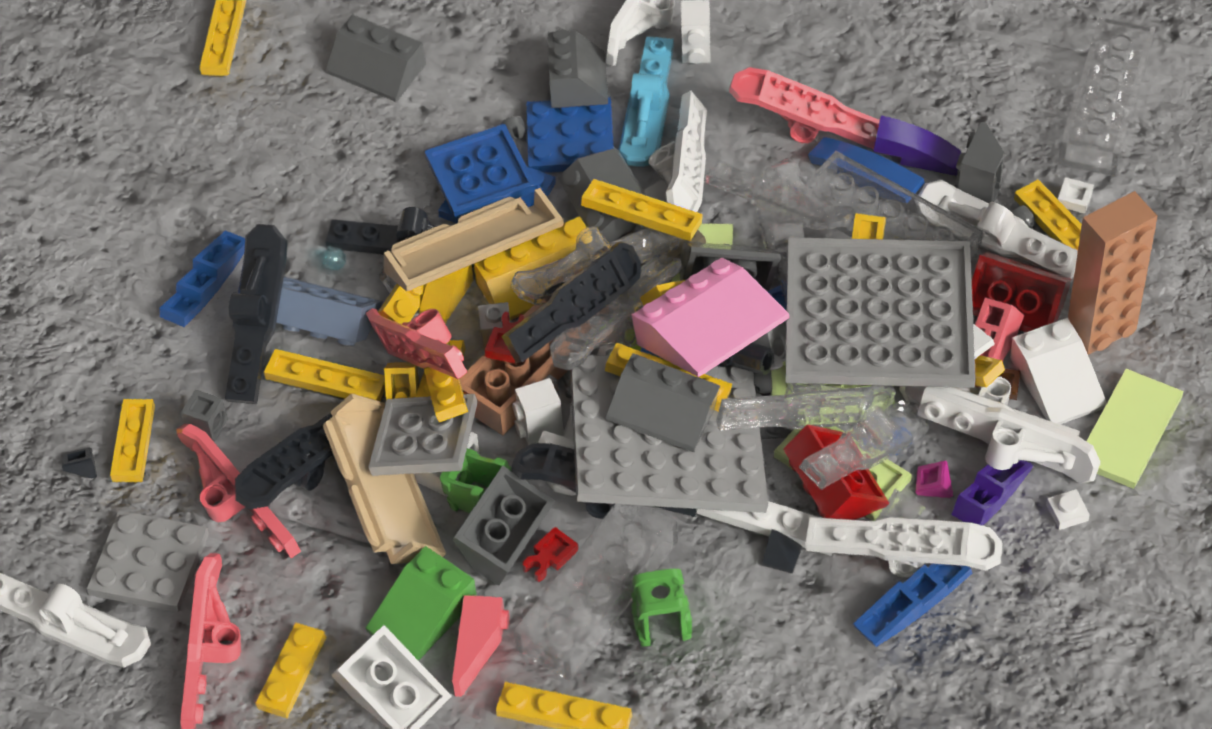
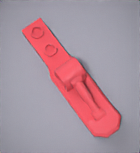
(803, 107)
(420, 341)
(218, 484)
(207, 630)

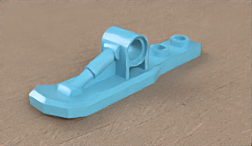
(647, 103)

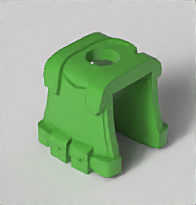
(475, 468)
(646, 605)

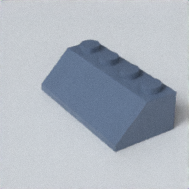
(325, 311)

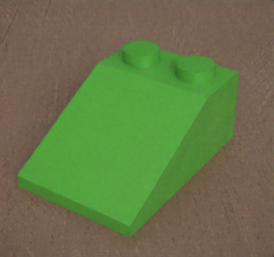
(423, 602)

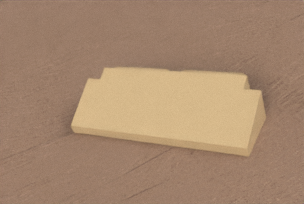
(470, 240)
(387, 505)

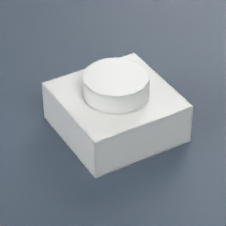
(1075, 195)
(1067, 509)

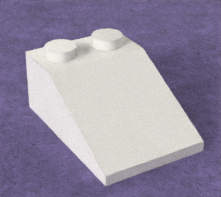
(1057, 372)
(391, 683)

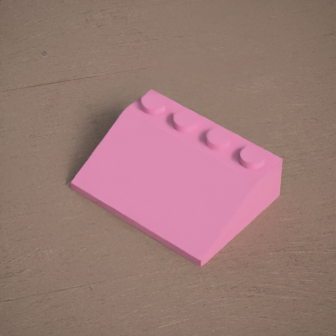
(707, 318)

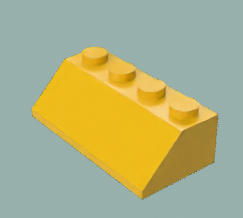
(497, 271)

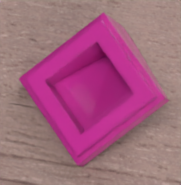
(934, 480)

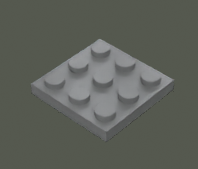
(416, 442)
(148, 561)

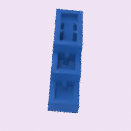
(869, 159)
(208, 274)
(909, 601)

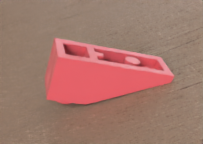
(1001, 323)
(478, 637)

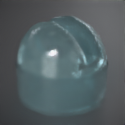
(334, 258)

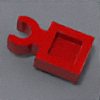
(496, 346)
(551, 551)

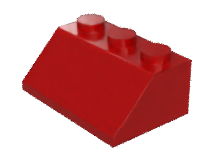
(1030, 290)
(845, 498)

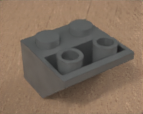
(981, 165)

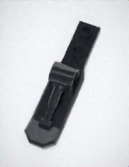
(377, 237)
(575, 300)
(255, 310)
(292, 461)
(557, 466)

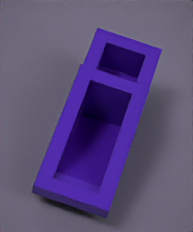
(916, 146)
(989, 492)

